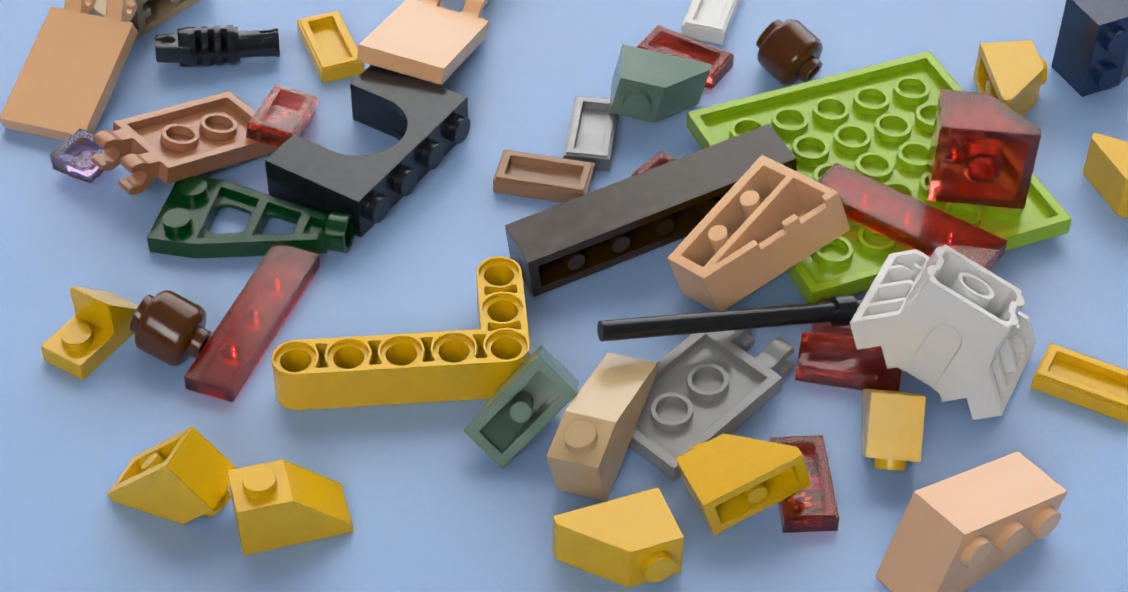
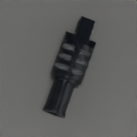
(215, 45)

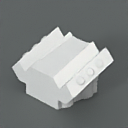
(948, 327)

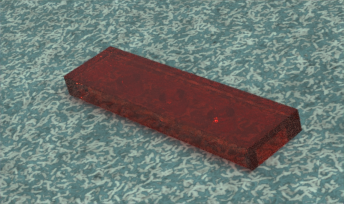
(909, 219)
(252, 322)

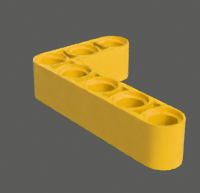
(413, 365)

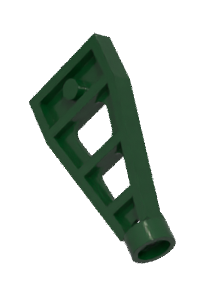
(195, 202)

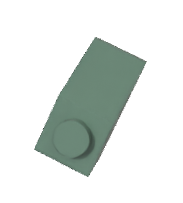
(655, 84)
(522, 406)

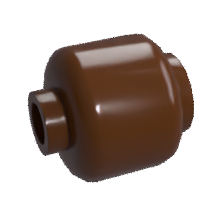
(789, 51)
(170, 327)

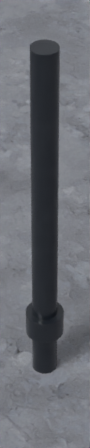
(837, 311)

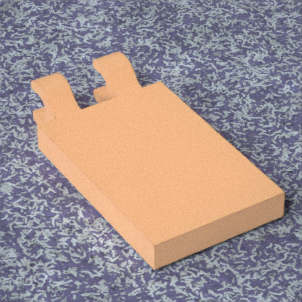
(425, 39)
(71, 69)

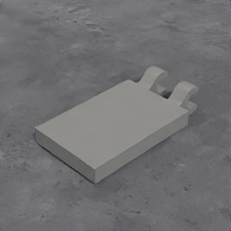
(704, 391)

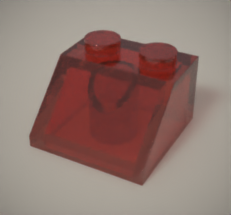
(980, 152)

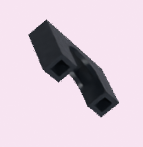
(412, 110)

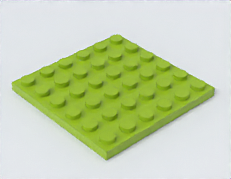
(883, 128)

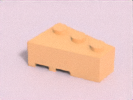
(756, 234)
(970, 526)

